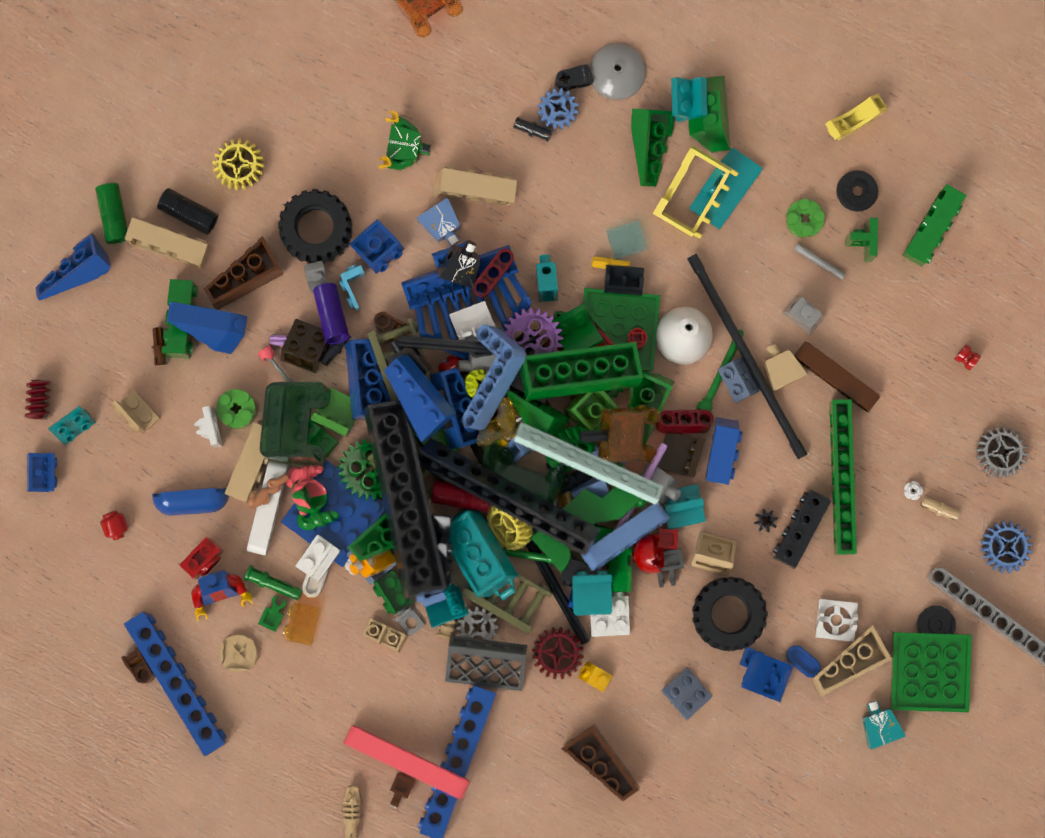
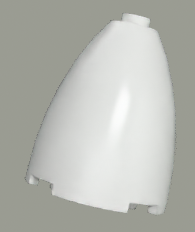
(681, 345)

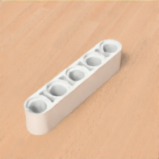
(266, 514)

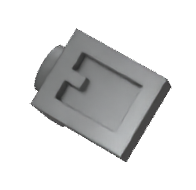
(315, 274)

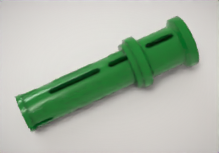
(264, 580)

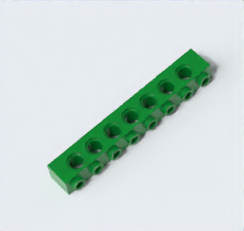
(842, 477)

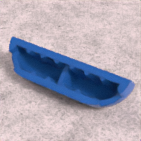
(190, 501)

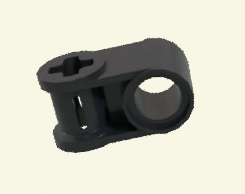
(576, 78)

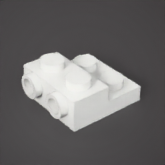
(615, 623)

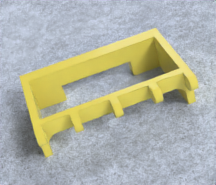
(659, 211)

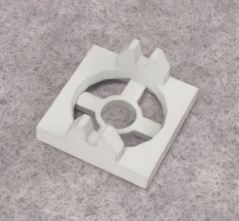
(209, 427)
(851, 607)

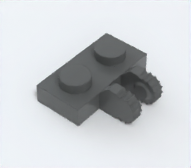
(673, 561)

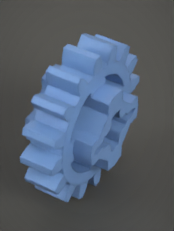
(552, 104)

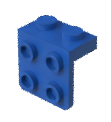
(766, 676)

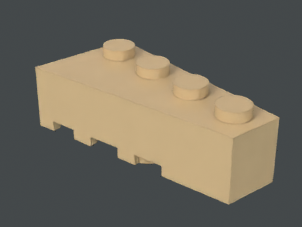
(167, 243)

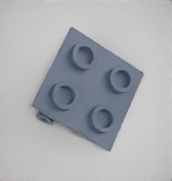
(686, 693)

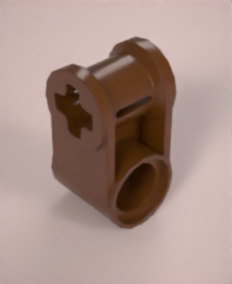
(392, 324)
(137, 665)

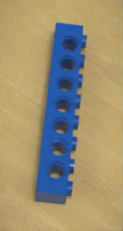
(135, 627)
(486, 698)

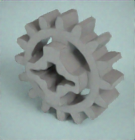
(486, 617)

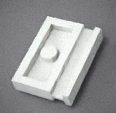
(318, 558)

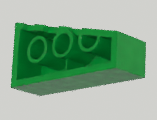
(934, 224)

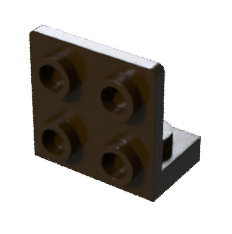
(303, 346)
(681, 454)

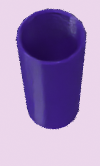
(330, 313)

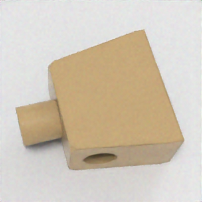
(782, 368)

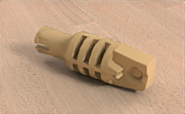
(351, 811)

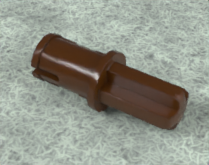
(159, 358)

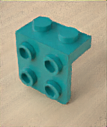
(592, 593)

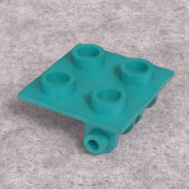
(72, 425)
(448, 609)

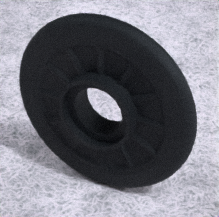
(860, 179)

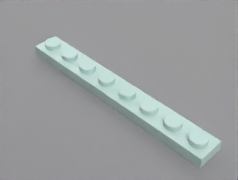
(588, 463)

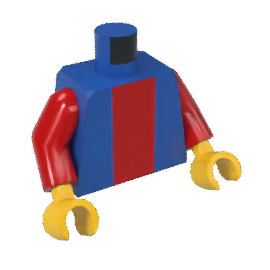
(217, 588)

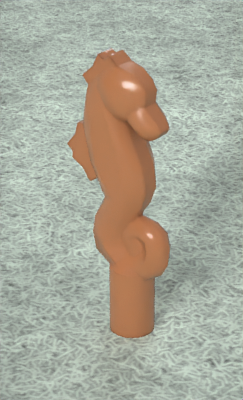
(263, 496)

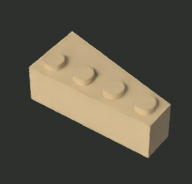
(475, 186)
(854, 662)

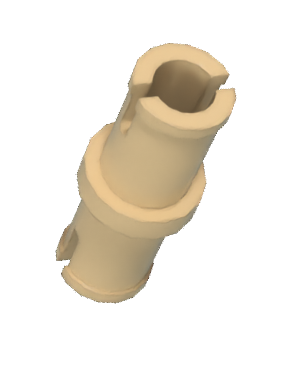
(940, 508)

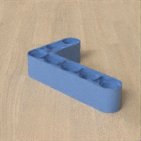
(498, 379)

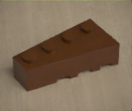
(244, 275)
(601, 761)

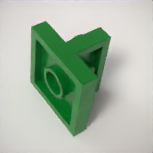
(865, 238)

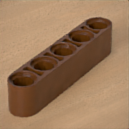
(836, 376)

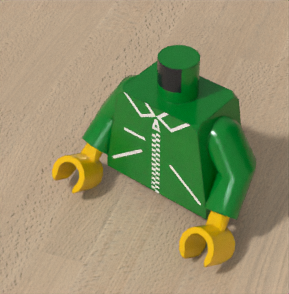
(403, 144)

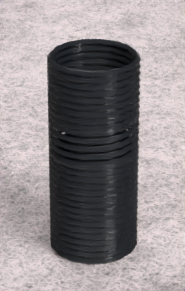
(190, 211)

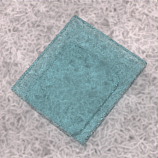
(626, 239)

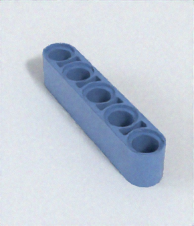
(625, 536)

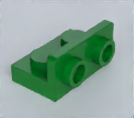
(391, 591)

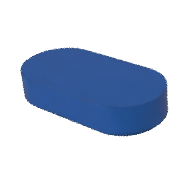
(803, 661)

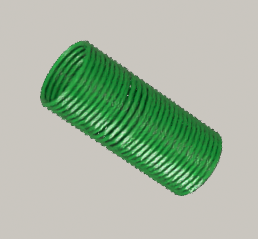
(111, 211)

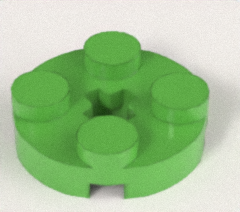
(794, 218)

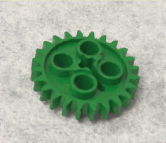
(357, 457)

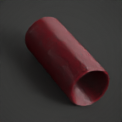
(453, 496)

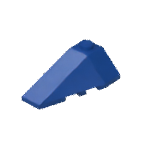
(82, 266)
(213, 327)

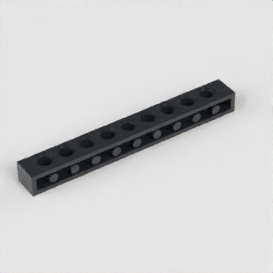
(508, 496)

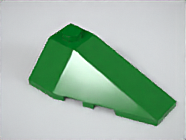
(650, 135)
(372, 541)
(621, 571)

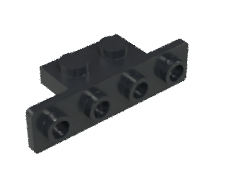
(442, 531)

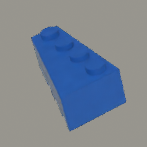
(364, 377)
(419, 397)
(459, 400)

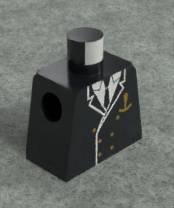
(460, 264)

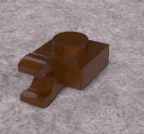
(401, 787)

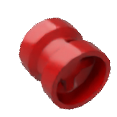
(640, 340)
(964, 354)

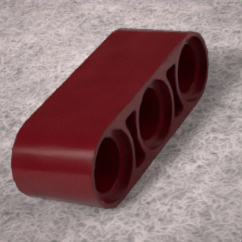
(486, 279)
(691, 416)

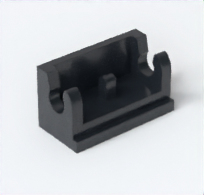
(624, 280)

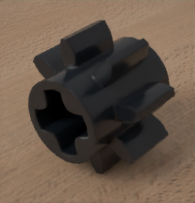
(771, 519)

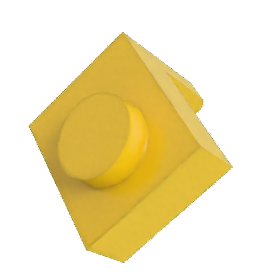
(595, 676)

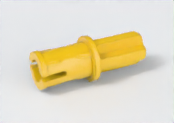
(601, 262)

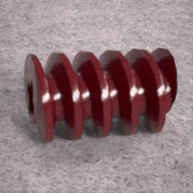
(37, 399)

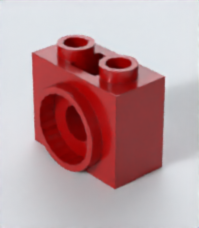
(202, 558)

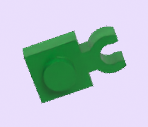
(272, 617)

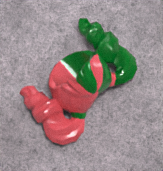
(309, 497)

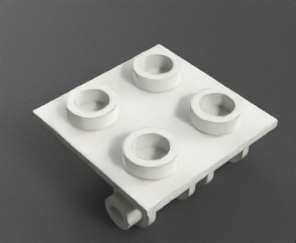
(470, 319)

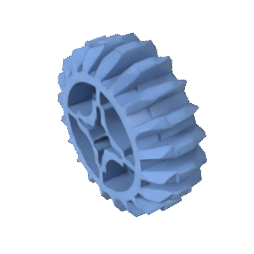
(994, 558)

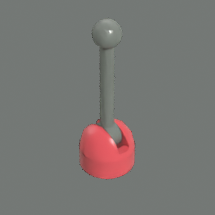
(267, 354)

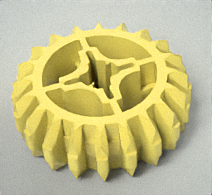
(238, 148)
(508, 530)

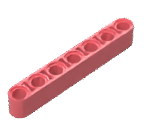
(406, 762)

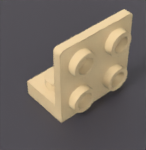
(136, 411)

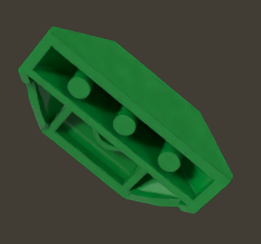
(713, 129)

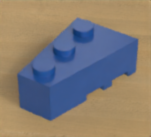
(723, 451)

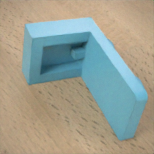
(353, 272)

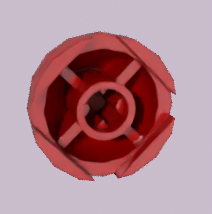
(649, 555)

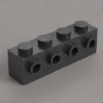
(801, 529)

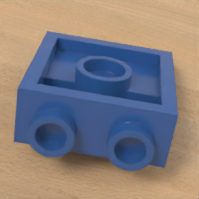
(377, 247)

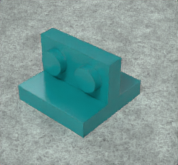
(689, 98)
(687, 509)

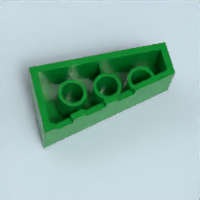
(179, 342)

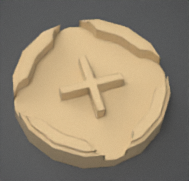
(238, 653)

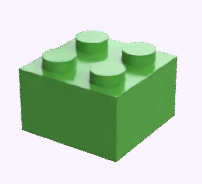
(587, 409)

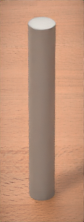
(819, 261)

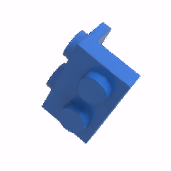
(41, 472)

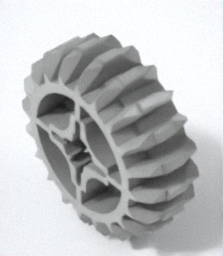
(1018, 448)

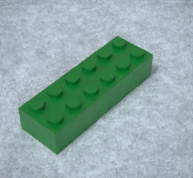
(581, 371)

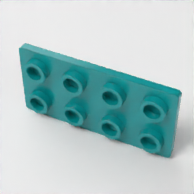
(738, 185)

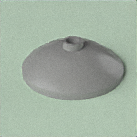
(613, 83)

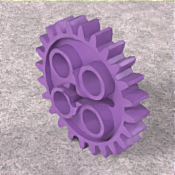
(522, 324)

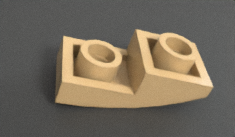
(384, 635)

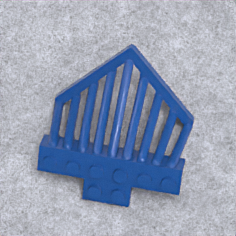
(431, 288)

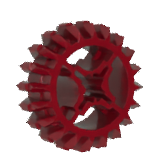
(574, 655)

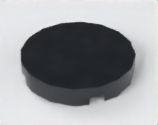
(934, 618)

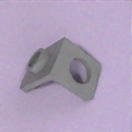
(402, 617)

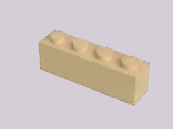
(248, 468)

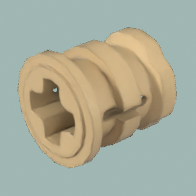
(446, 629)

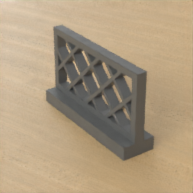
(486, 650)

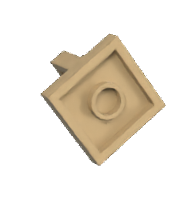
(714, 553)

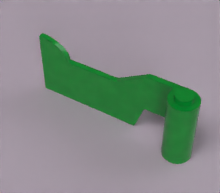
(592, 510)

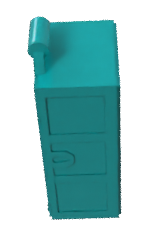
(481, 555)

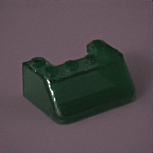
(288, 421)

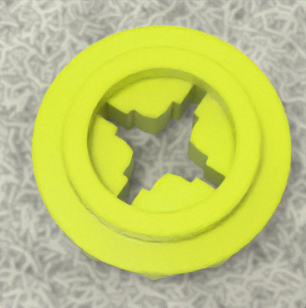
(471, 381)

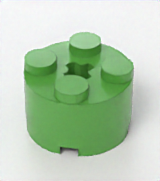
(228, 402)

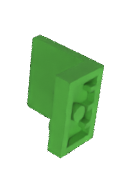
(336, 415)

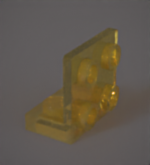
(502, 427)
(302, 623)

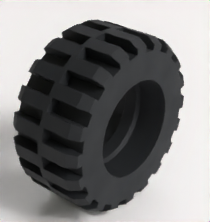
(297, 209)
(703, 614)

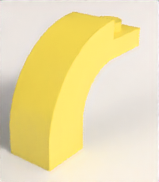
(856, 118)

